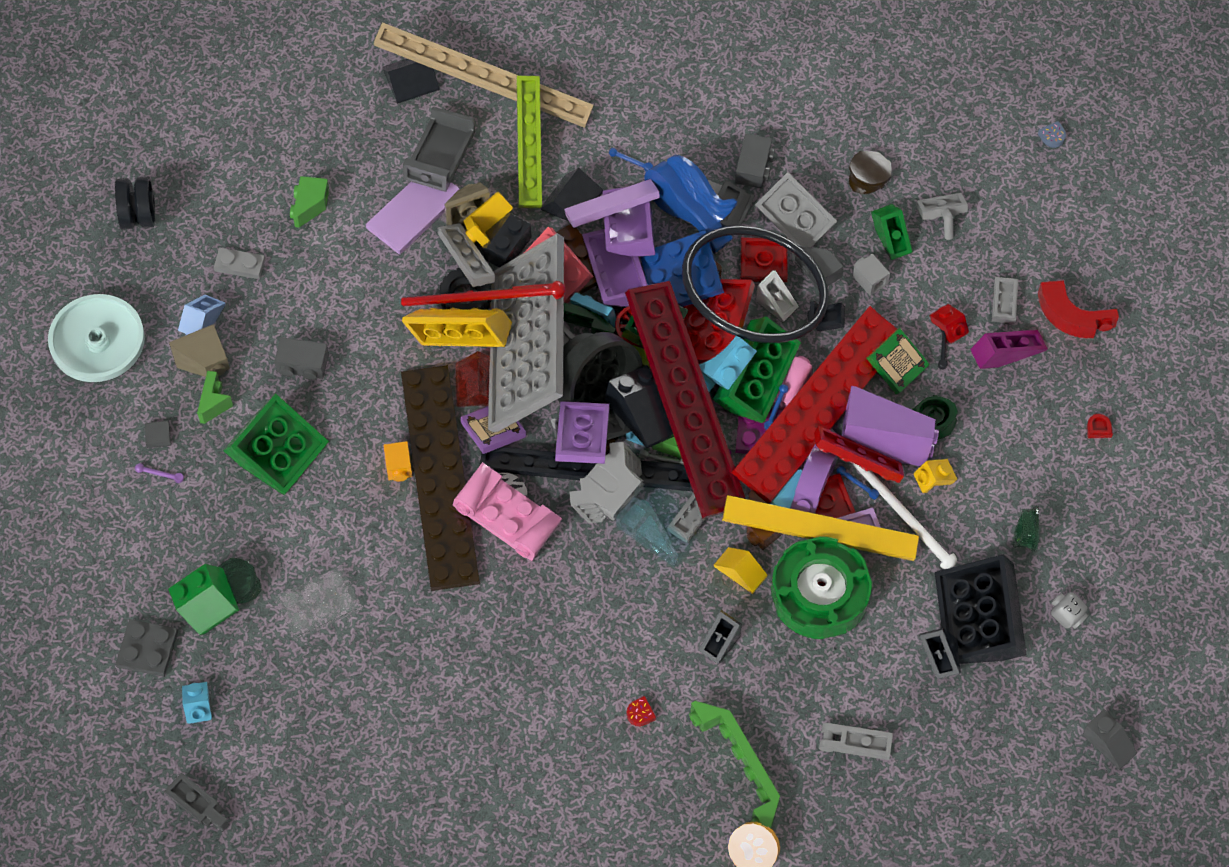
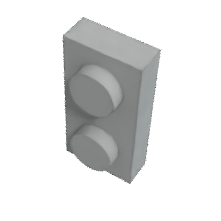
(239, 263)

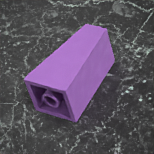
(889, 428)

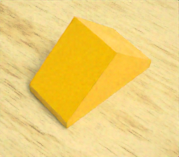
(741, 568)

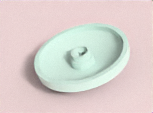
(96, 338)

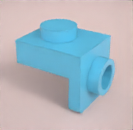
(196, 702)

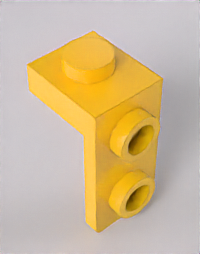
(485, 217)

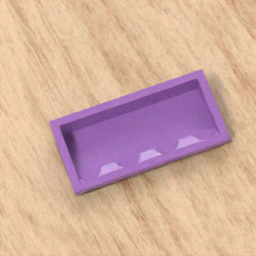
(630, 230)
(612, 271)

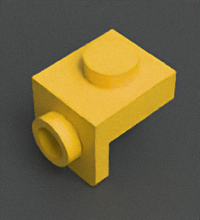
(933, 474)

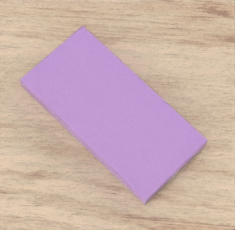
(409, 215)

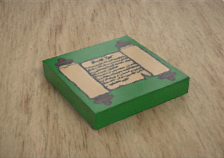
(898, 361)

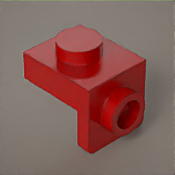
(950, 321)

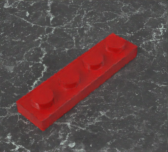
(856, 453)

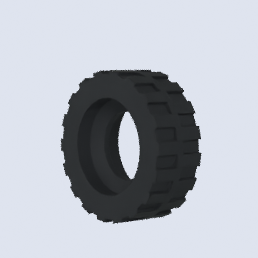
(455, 279)

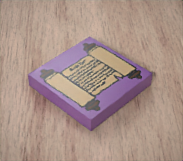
(477, 427)

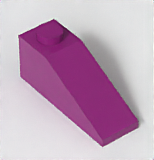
(1007, 347)

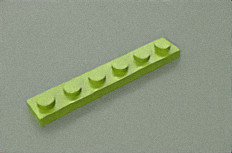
(529, 142)

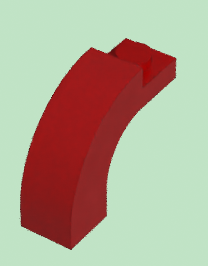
(1070, 318)

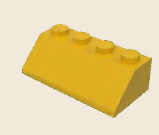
(459, 327)

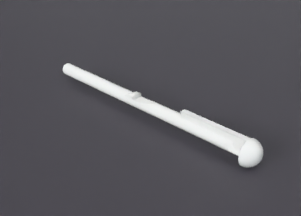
(947, 560)

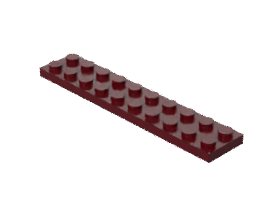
(684, 396)

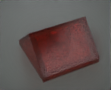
(473, 380)

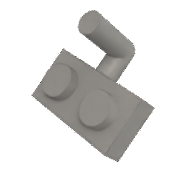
(945, 207)

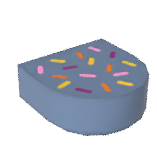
(1052, 135)

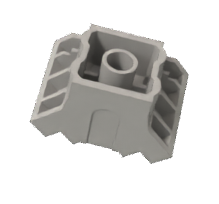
(609, 485)

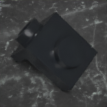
(833, 318)

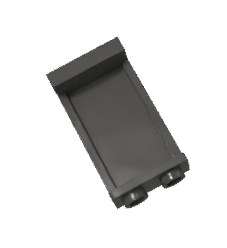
(440, 149)

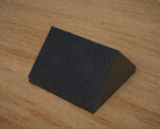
(410, 79)
(572, 190)

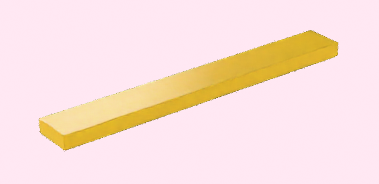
(812, 525)

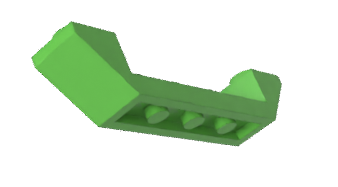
(708, 716)

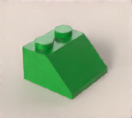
(204, 598)

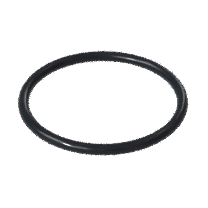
(740, 332)

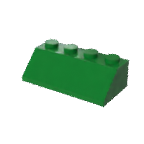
(763, 375)

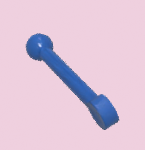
(613, 152)
(783, 389)
(873, 493)

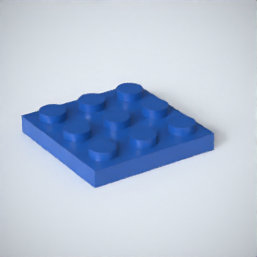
(667, 266)

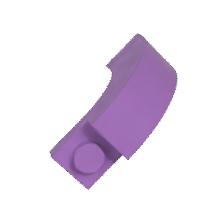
(813, 480)

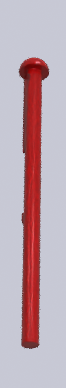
(556, 289)

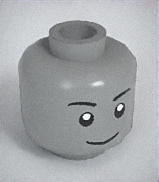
(1069, 610)

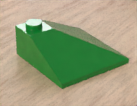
(276, 445)

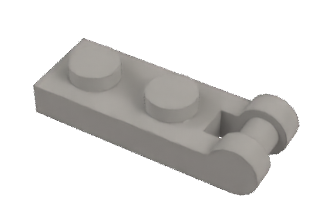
(856, 741)

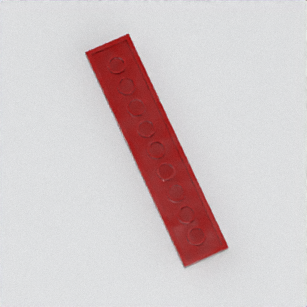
(816, 404)

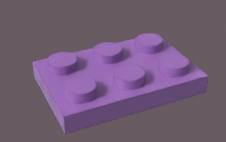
(582, 432)

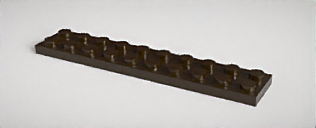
(439, 477)

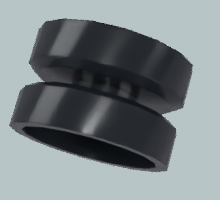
(135, 202)

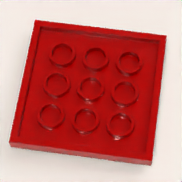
(731, 306)

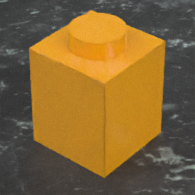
(397, 461)

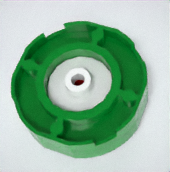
(821, 588)

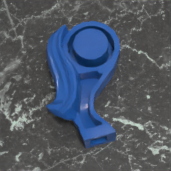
(690, 197)

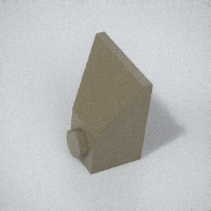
(465, 202)
(200, 352)

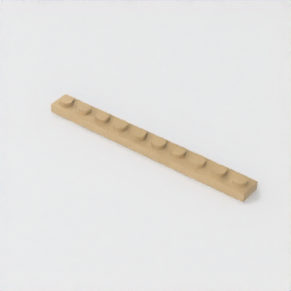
(477, 72)

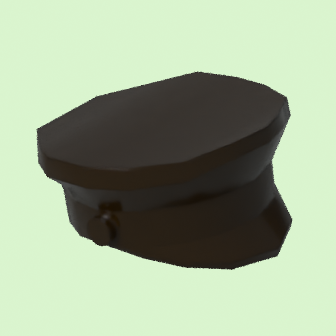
(869, 172)

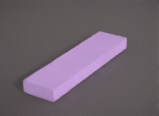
(612, 203)

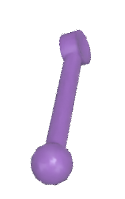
(178, 477)

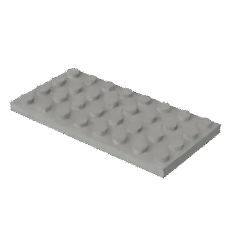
(530, 365)

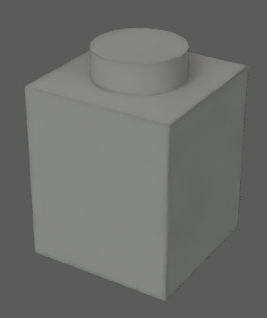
(871, 274)

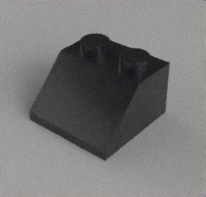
(506, 240)

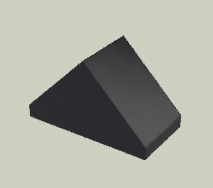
(721, 637)
(942, 652)

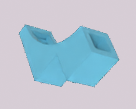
(727, 364)

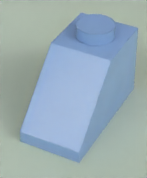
(200, 314)

